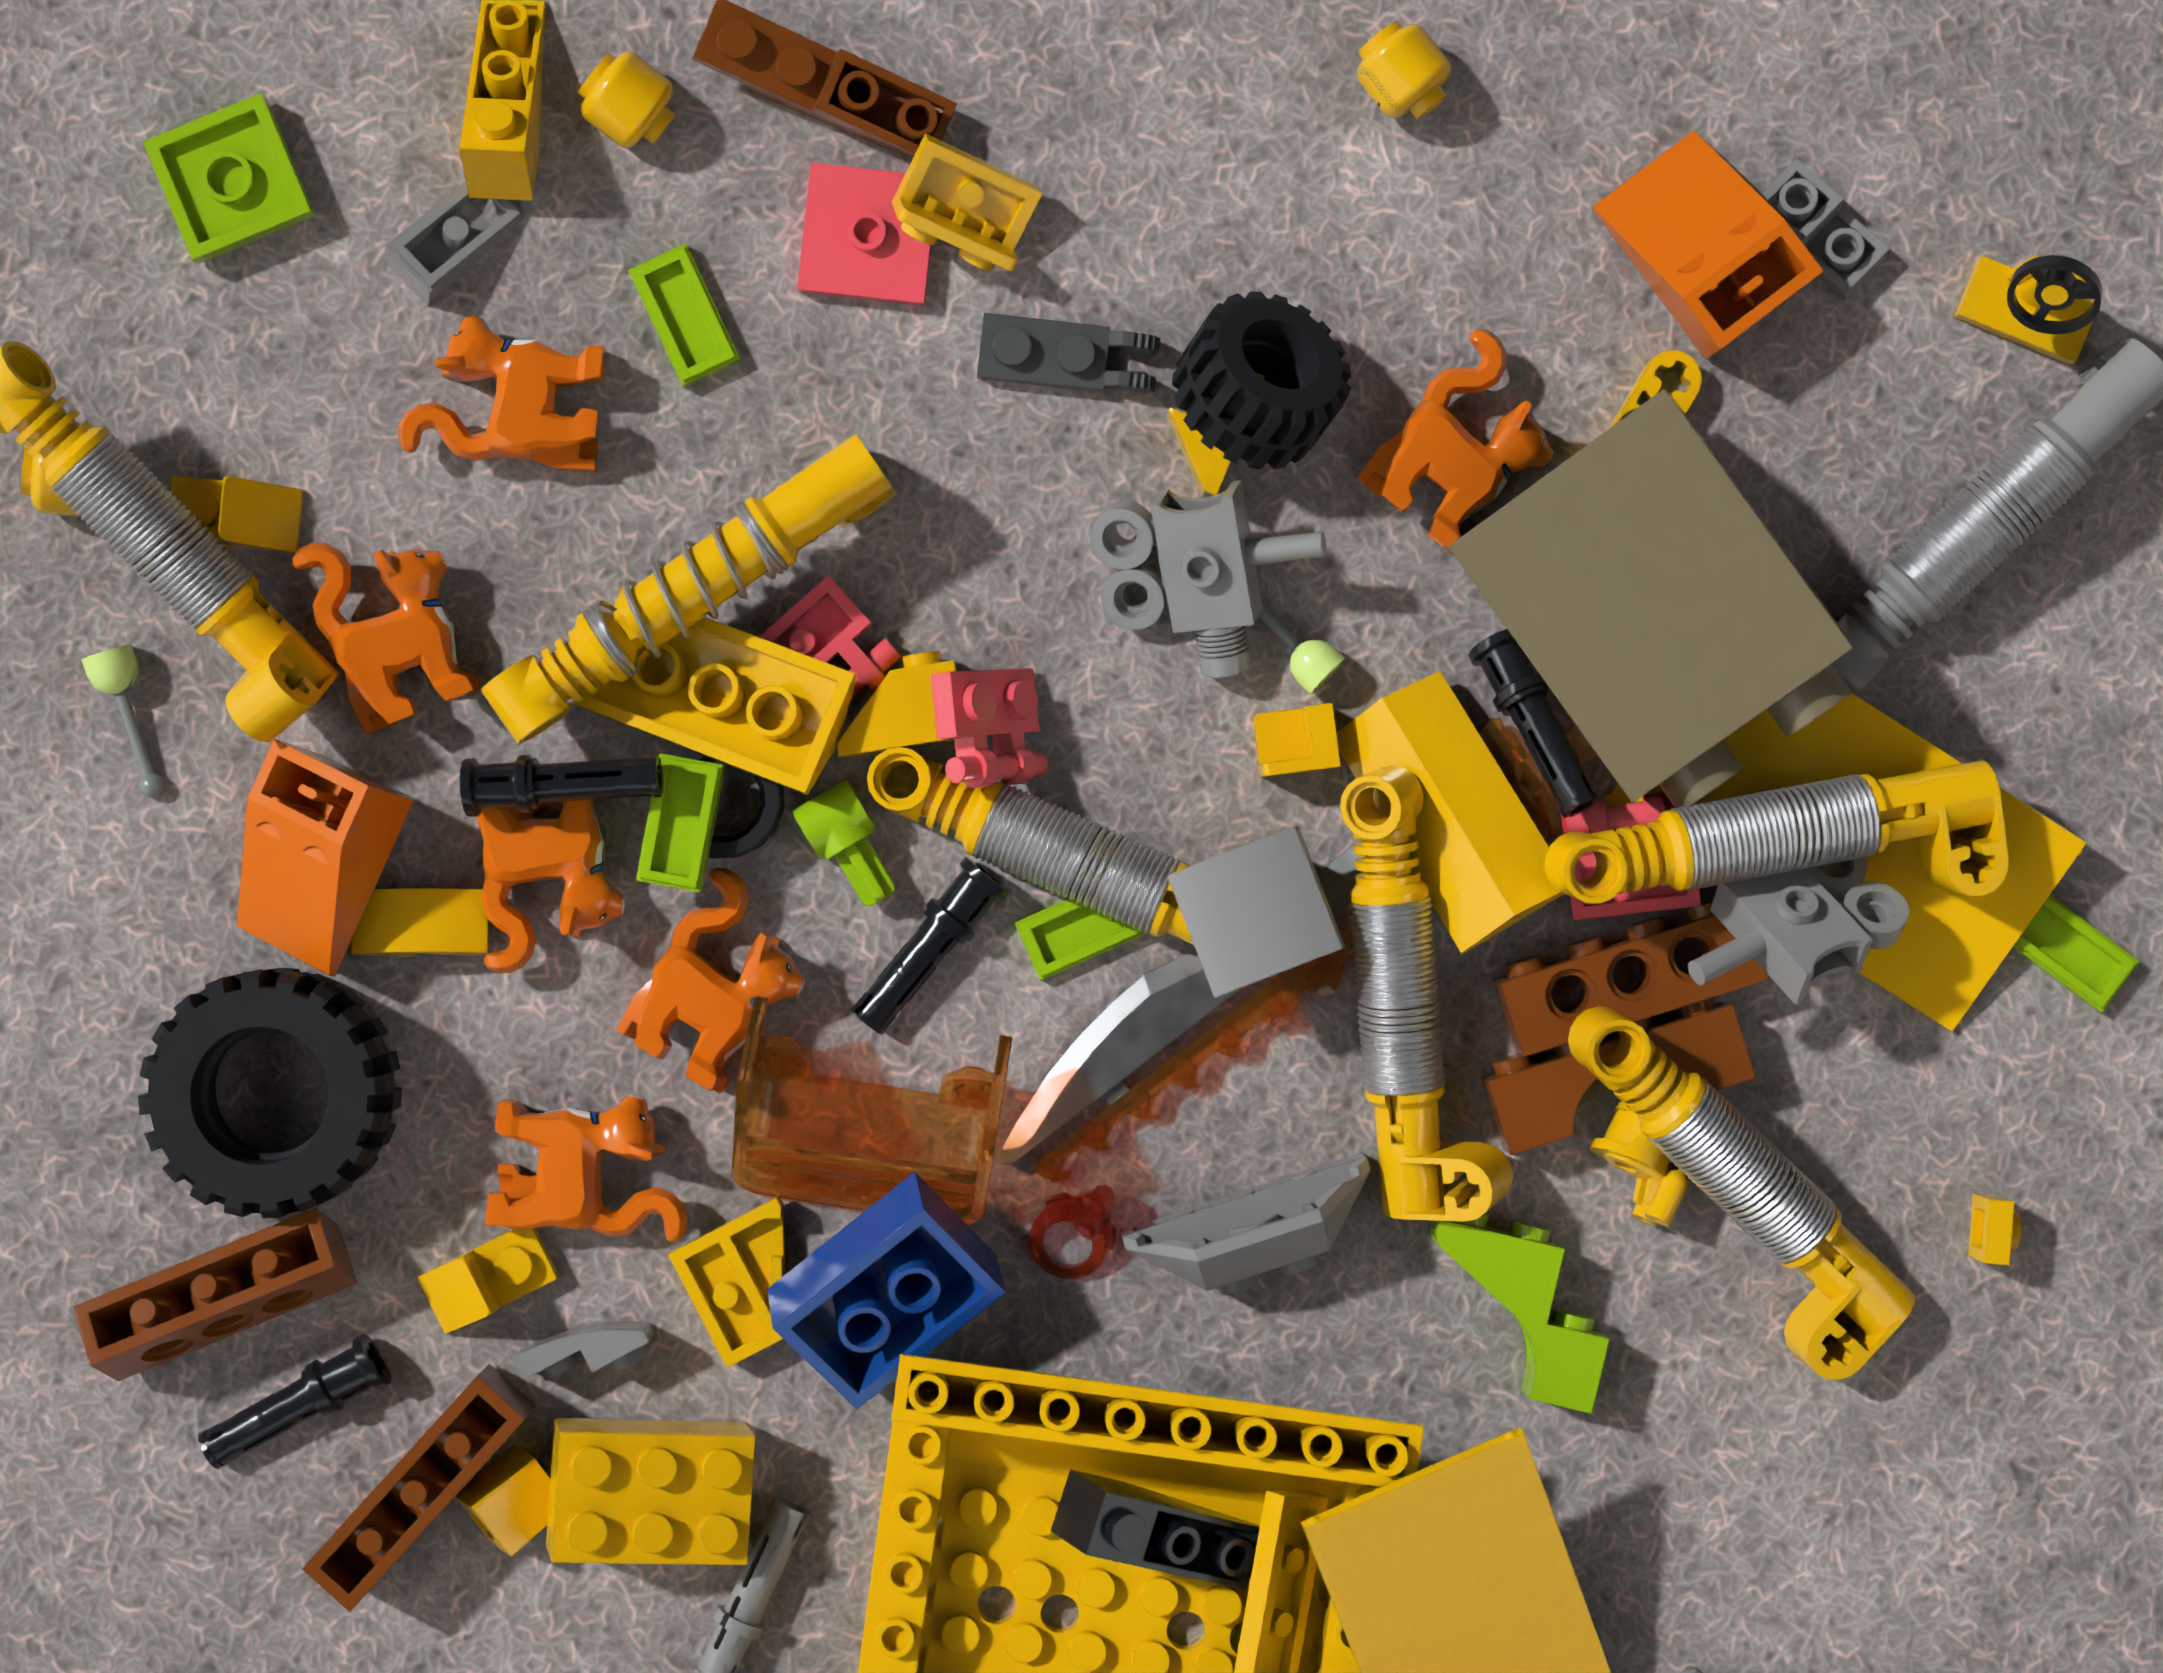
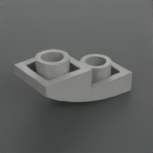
(1829, 232)
(600, 1344)

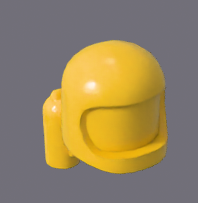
(1657, 1186)

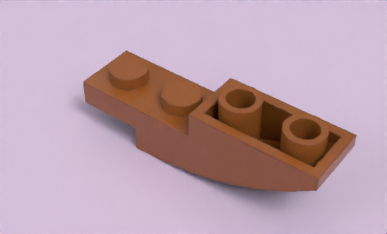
(820, 81)

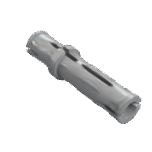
(742, 1614)

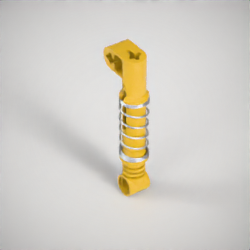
(759, 540)

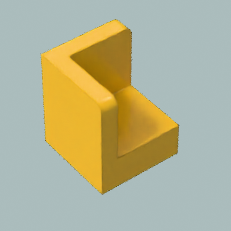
(1296, 740)
(509, 1500)

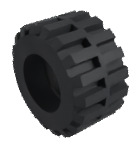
(1254, 416)

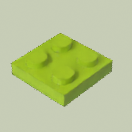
(229, 178)

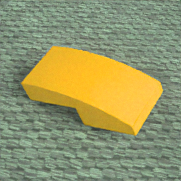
(422, 922)

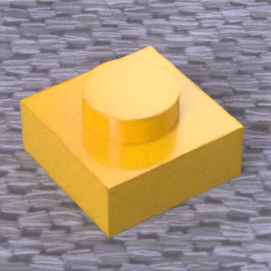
(1993, 1229)

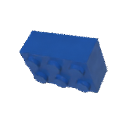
(885, 1289)

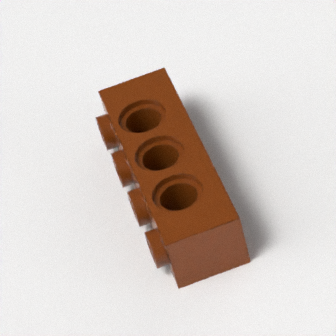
(1527, 988)
(214, 1295)
(419, 1487)

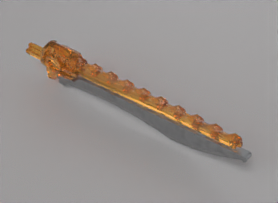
(1178, 996)

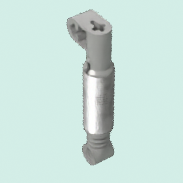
(2001, 507)

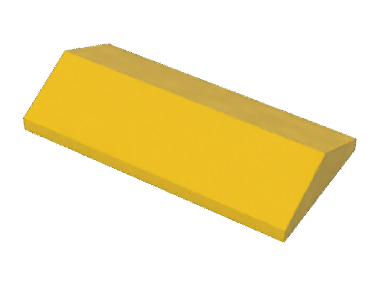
(735, 702)
(1473, 831)

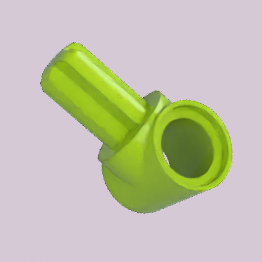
(839, 829)

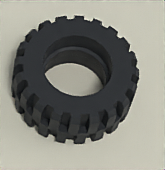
(186, 1106)

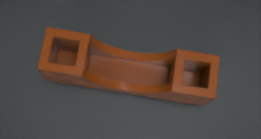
(1539, 1098)

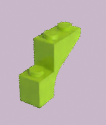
(1522, 1274)

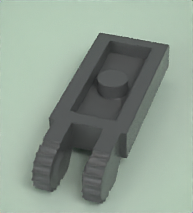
(1060, 354)

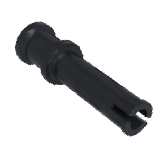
(1522, 696)
(529, 783)
(947, 923)
(319, 1390)

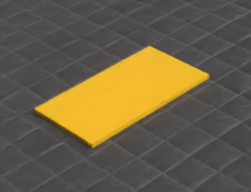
(1949, 937)
(1457, 1571)

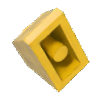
(899, 709)

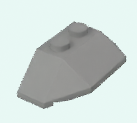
(1254, 1229)

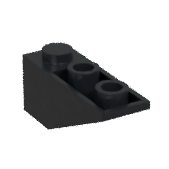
(1154, 1531)

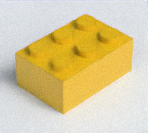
(650, 1491)

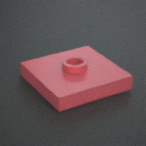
(856, 241)

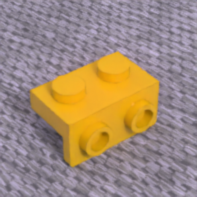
(965, 204)

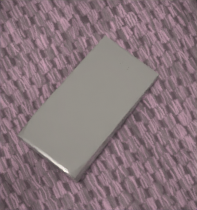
(447, 242)

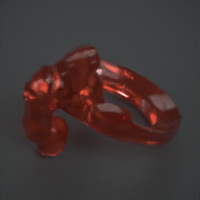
(1090, 1217)

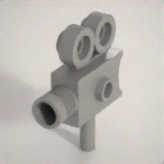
(1204, 568)
(1798, 926)

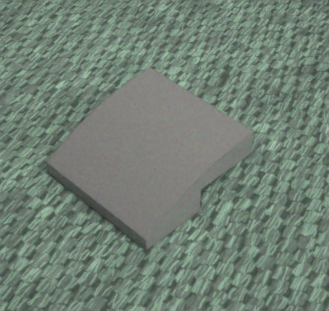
(1256, 911)

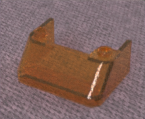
(858, 1139)

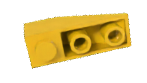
(504, 101)

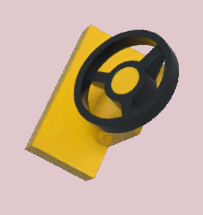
(2034, 303)

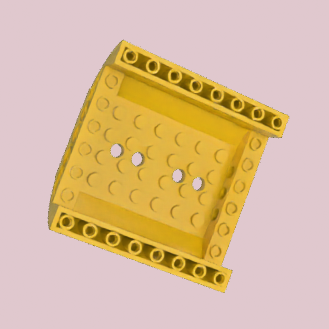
(978, 1486)

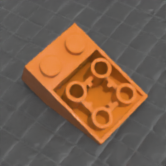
(1706, 243)
(313, 852)

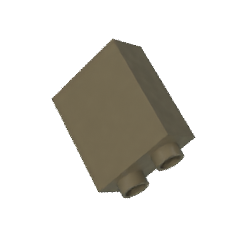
(1657, 604)

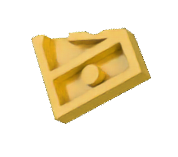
(730, 1276)

